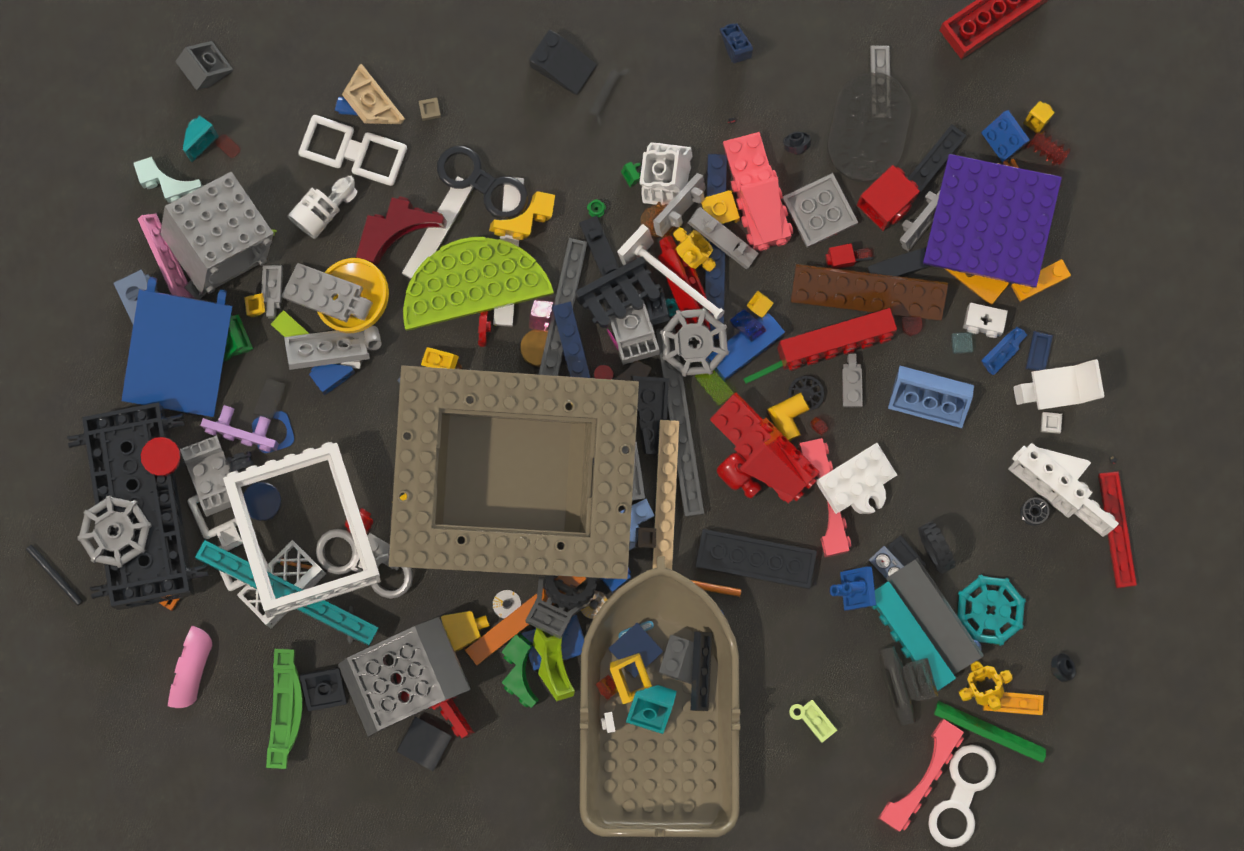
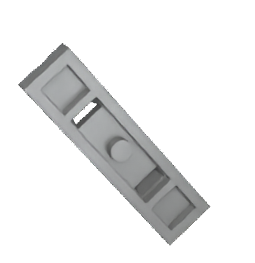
(683, 200)
(921, 224)
(722, 238)

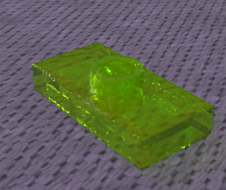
(715, 387)

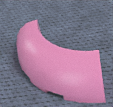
(190, 668)

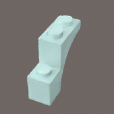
(151, 176)

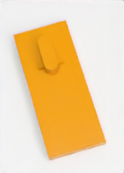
(985, 287)

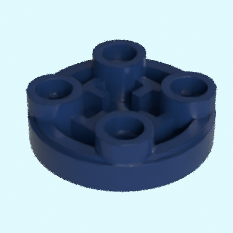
(262, 501)

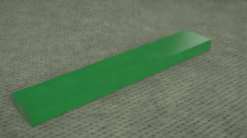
(990, 731)

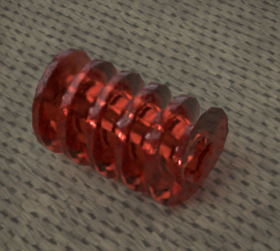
(1049, 148)

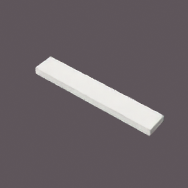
(434, 237)

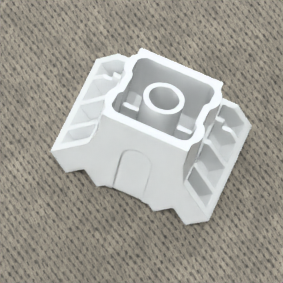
(664, 172)

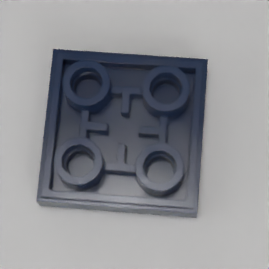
(635, 642)

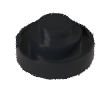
(797, 142)
(1063, 667)

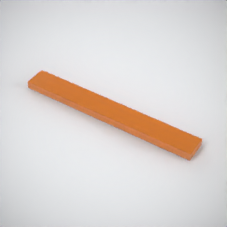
(511, 625)

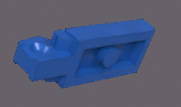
(1003, 350)

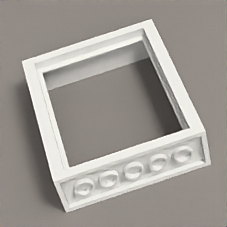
(273, 468)

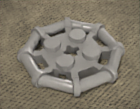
(702, 334)
(122, 539)

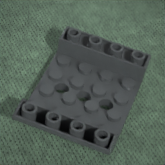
(427, 672)

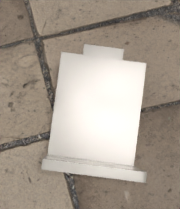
(1062, 386)

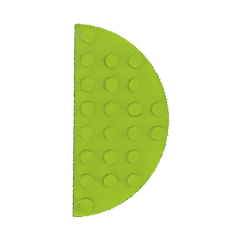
(472, 279)

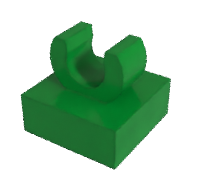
(630, 174)

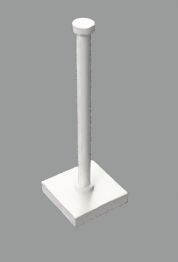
(639, 244)

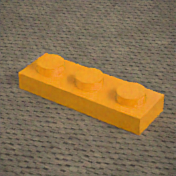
(1048, 277)
(1019, 704)

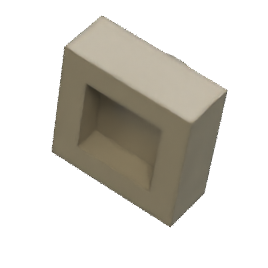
(429, 109)

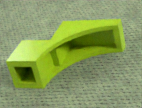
(551, 666)

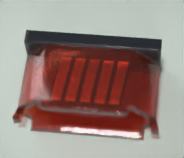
(863, 255)

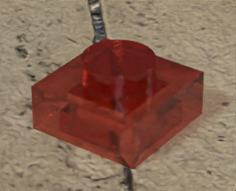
(607, 687)

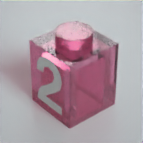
(541, 315)

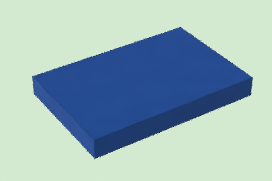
(571, 643)

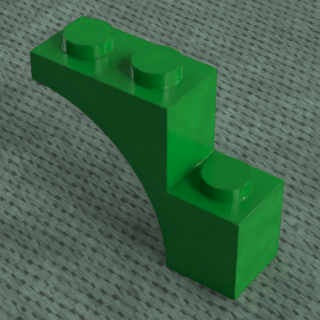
(516, 681)

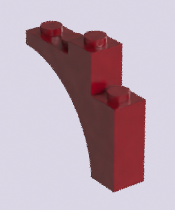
(400, 220)

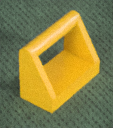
(619, 679)

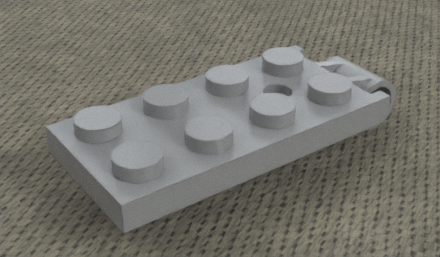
(317, 289)
(327, 348)

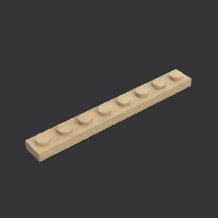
(666, 491)

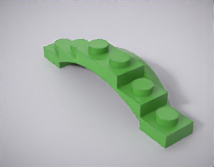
(286, 709)

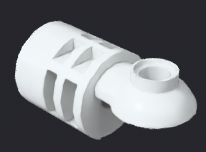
(323, 206)

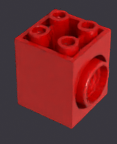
(888, 198)

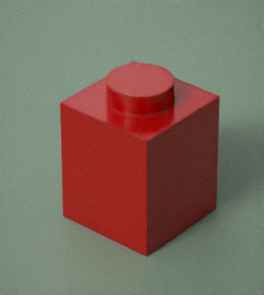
(840, 256)

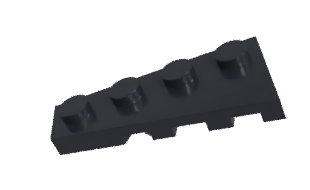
(651, 409)

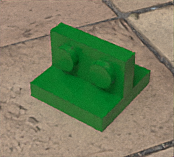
(237, 339)

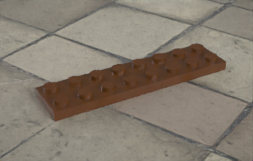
(868, 292)

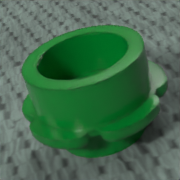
(591, 208)

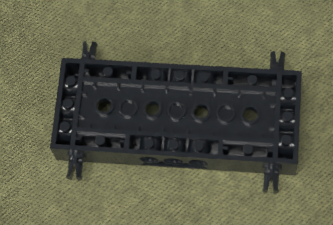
(111, 470)

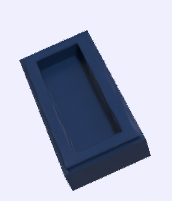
(1038, 351)

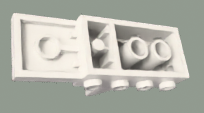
(1061, 475)

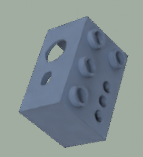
(129, 288)

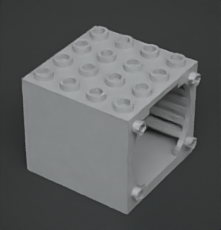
(216, 233)

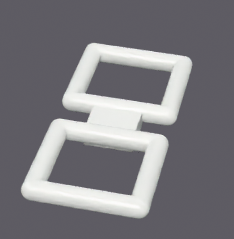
(352, 150)
(227, 535)

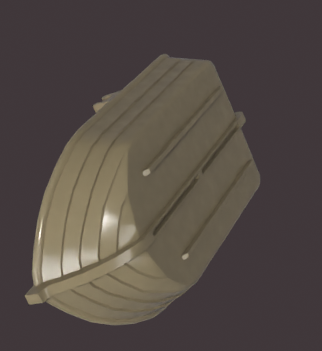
(650, 780)

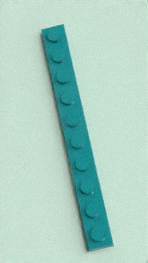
(322, 611)

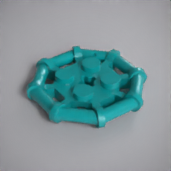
(1001, 605)

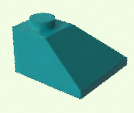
(198, 137)
(652, 708)

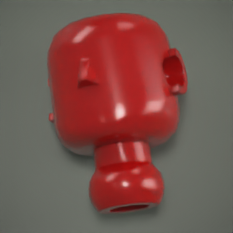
(735, 478)

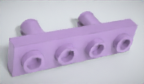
(258, 437)

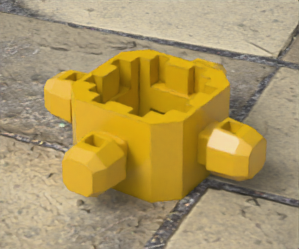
(694, 249)
(979, 674)

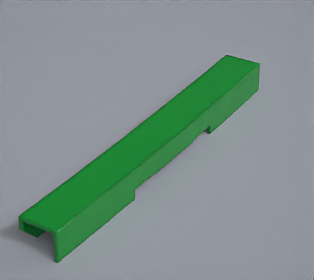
(763, 372)

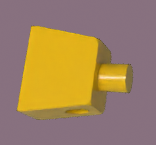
(463, 628)

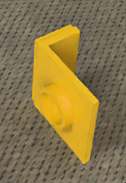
(721, 207)

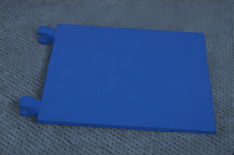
(176, 351)

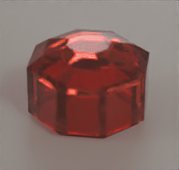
(819, 426)

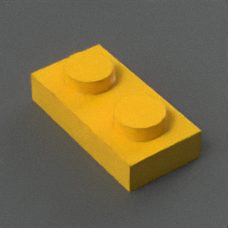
(439, 359)

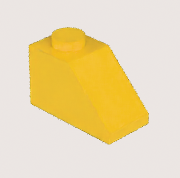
(1039, 117)

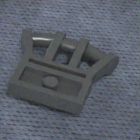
(548, 617)

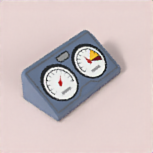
(885, 562)

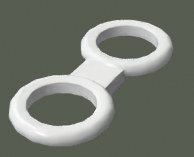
(962, 795)

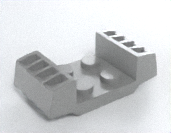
(633, 333)
(207, 469)

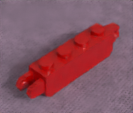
(676, 264)

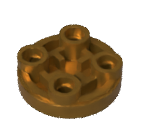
(533, 347)

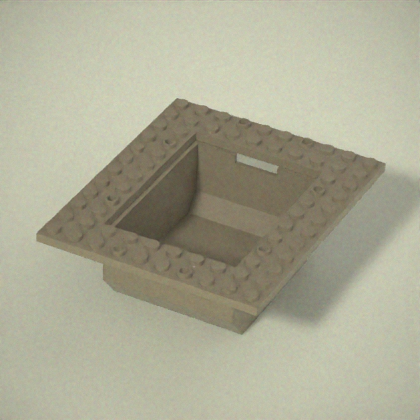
(513, 473)

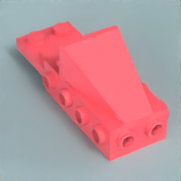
(757, 193)

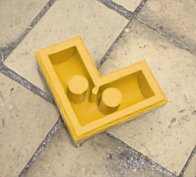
(784, 412)

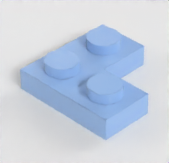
(639, 513)

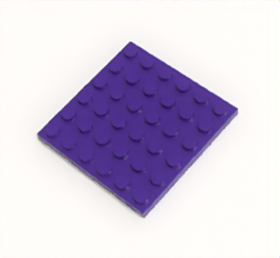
(992, 220)

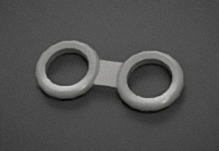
(355, 564)

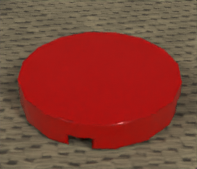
(160, 456)

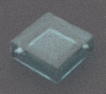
(962, 343)

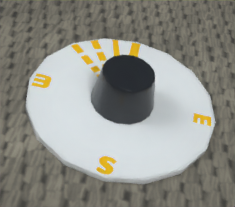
(506, 603)

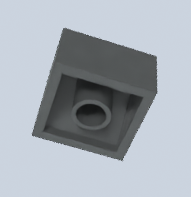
(203, 64)
(678, 659)

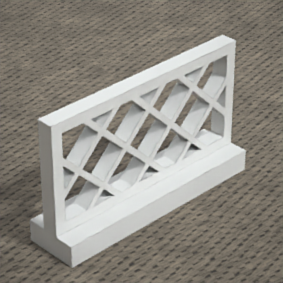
(307, 581)

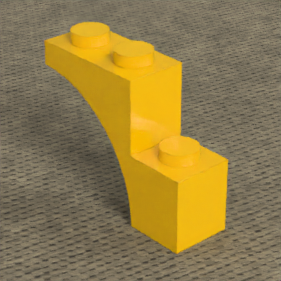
(520, 227)

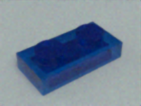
(747, 325)

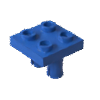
(1005, 136)
(856, 588)

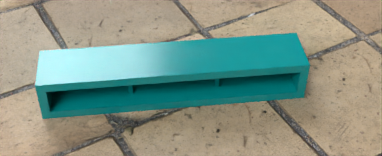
(909, 633)

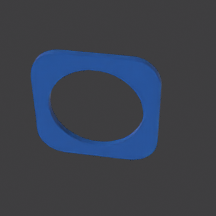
(289, 437)

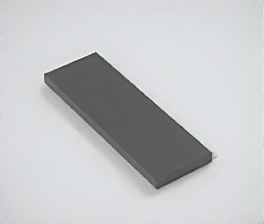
(935, 616)

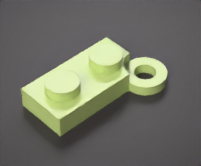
(814, 719)

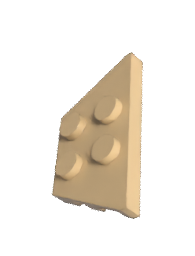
(370, 100)

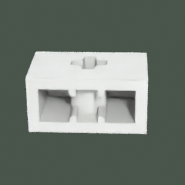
(994, 317)

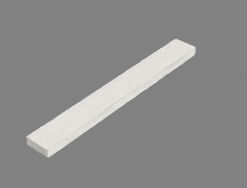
(504, 315)

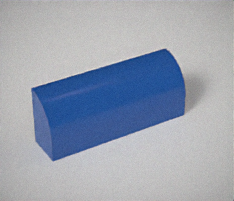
(744, 351)

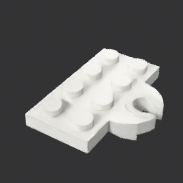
(858, 481)

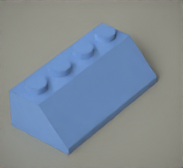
(931, 396)

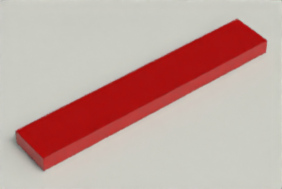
(1119, 537)

